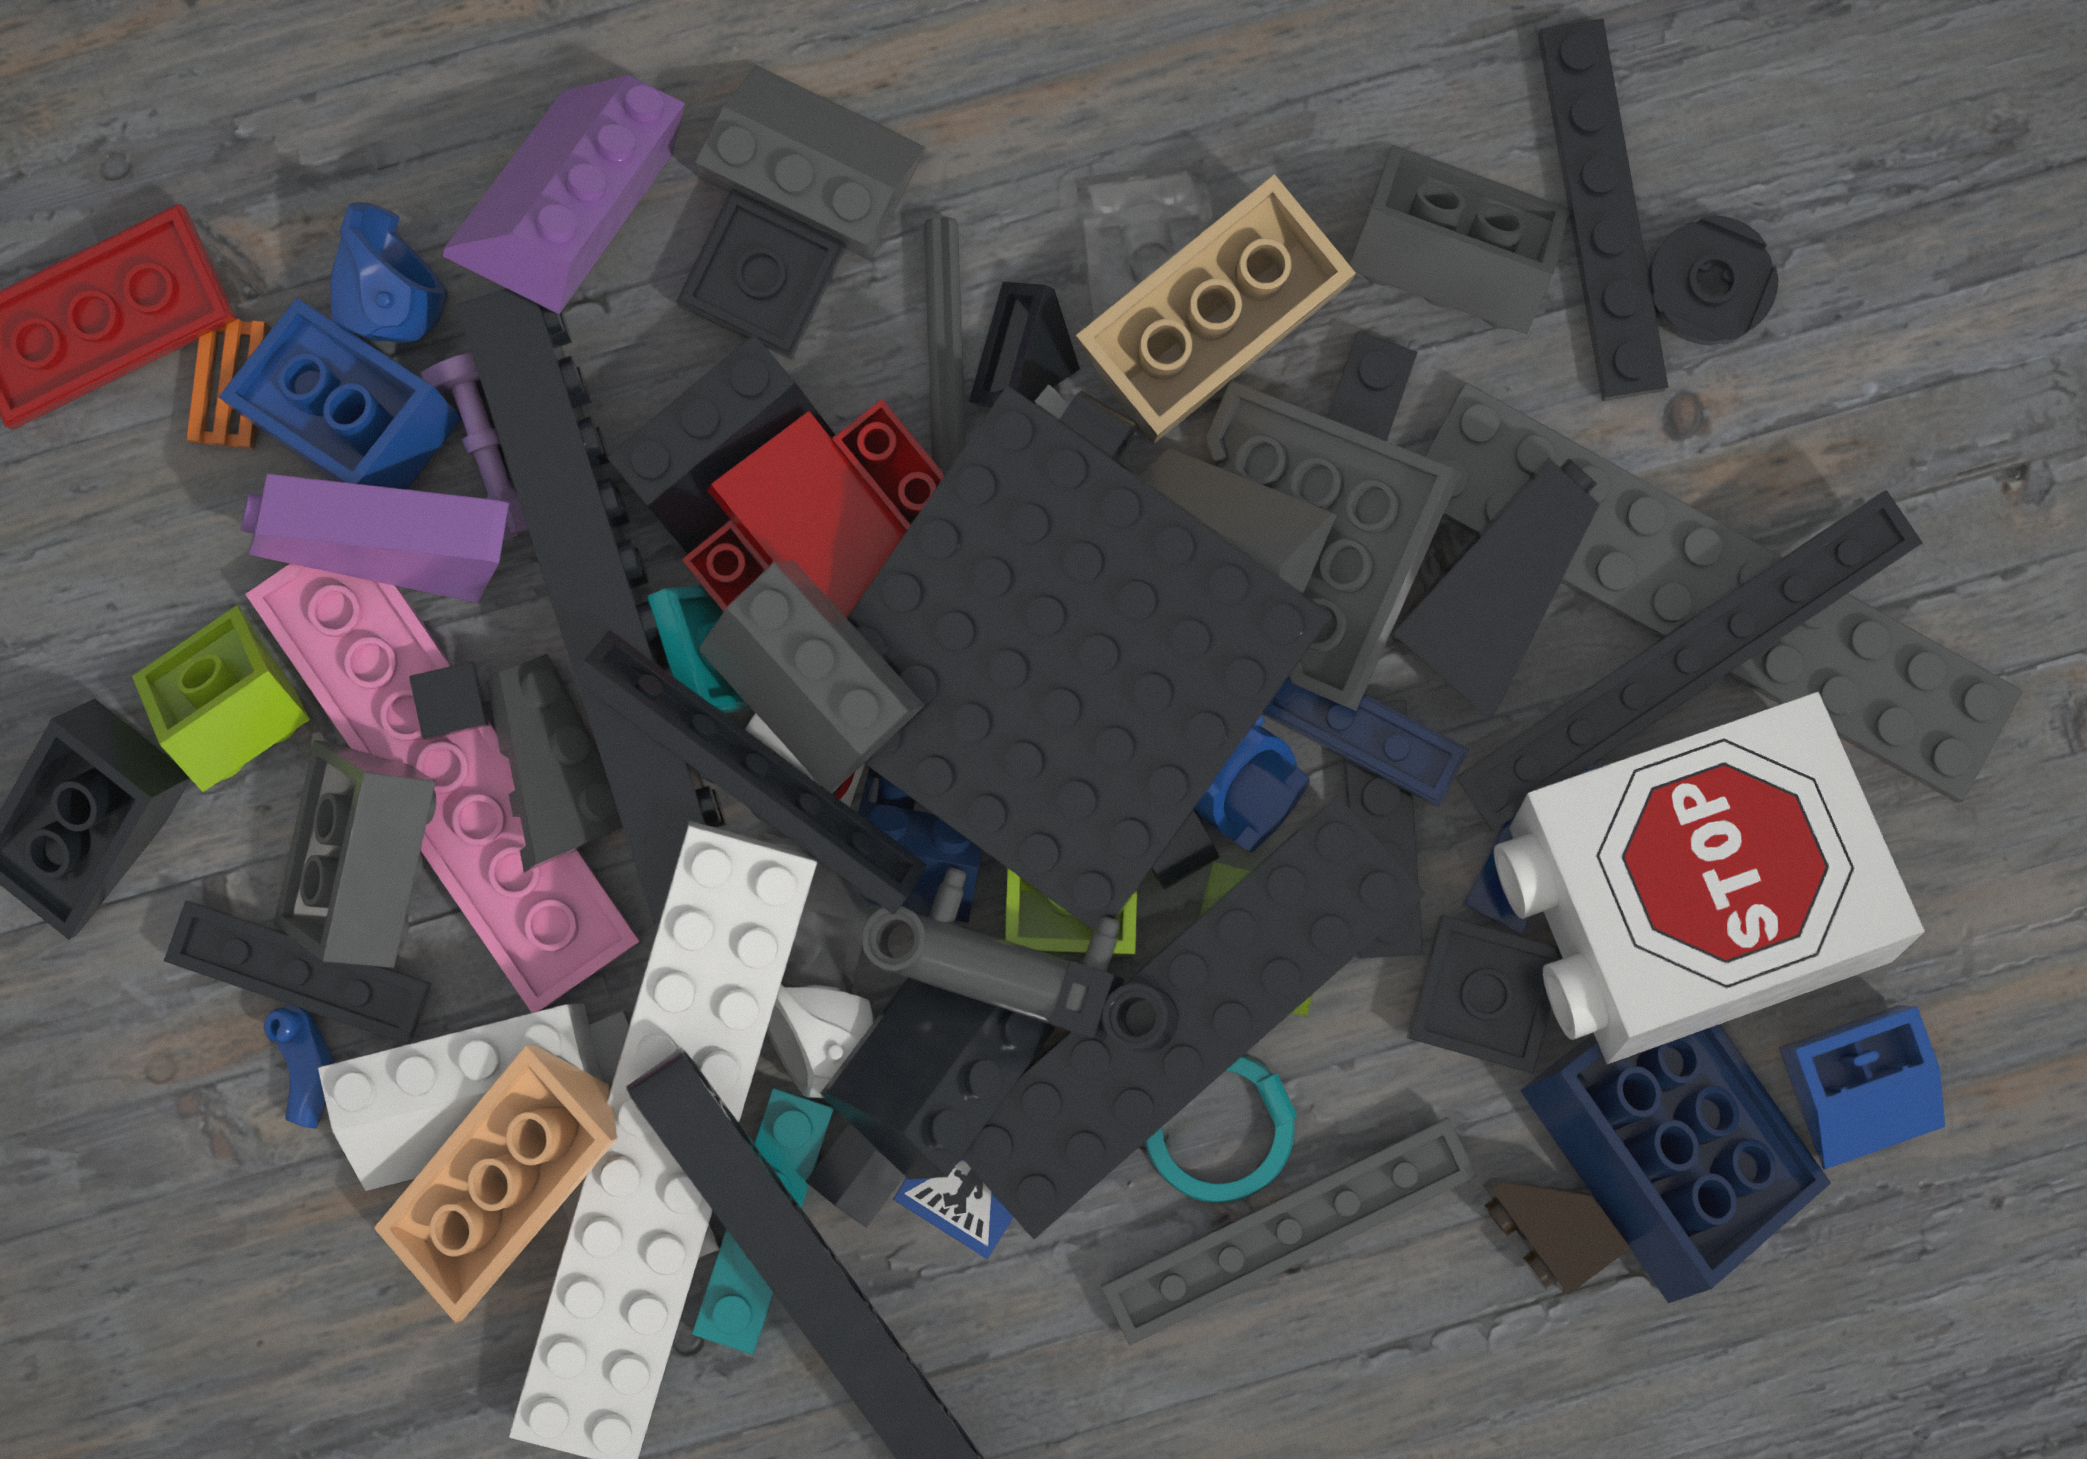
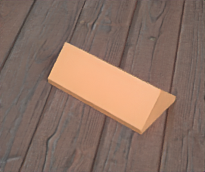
(500, 1177)

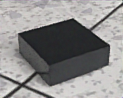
(449, 700)

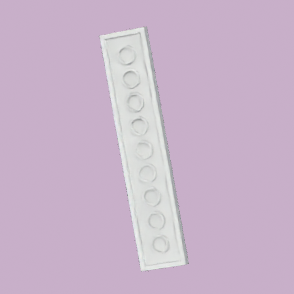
(637, 1210)

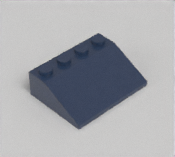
(1679, 1153)

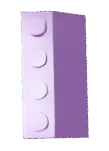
(569, 189)

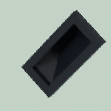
(1024, 344)

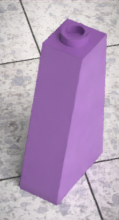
(379, 533)

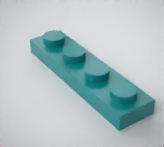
(736, 1293)

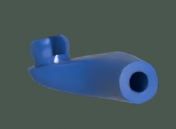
(304, 1053)

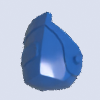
(380, 281)
(1254, 789)

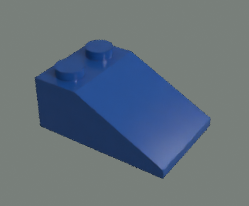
(340, 402)

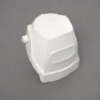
(816, 1032)

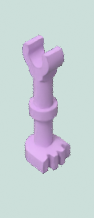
(460, 377)

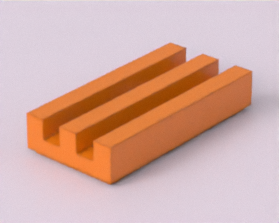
(203, 380)

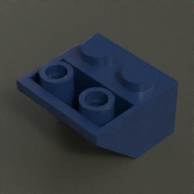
(924, 837)

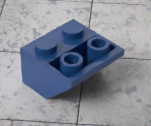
(1866, 1084)

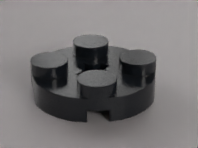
(1745, 268)

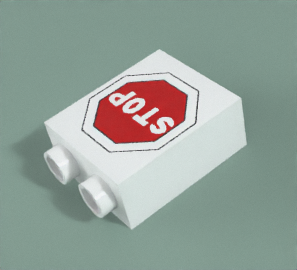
(1706, 880)

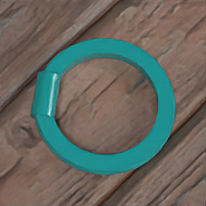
(1282, 1115)

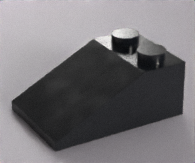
(83, 814)

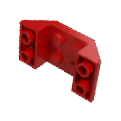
(882, 455)

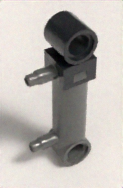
(1019, 977)

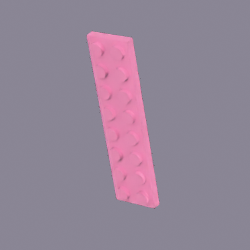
(356, 652)

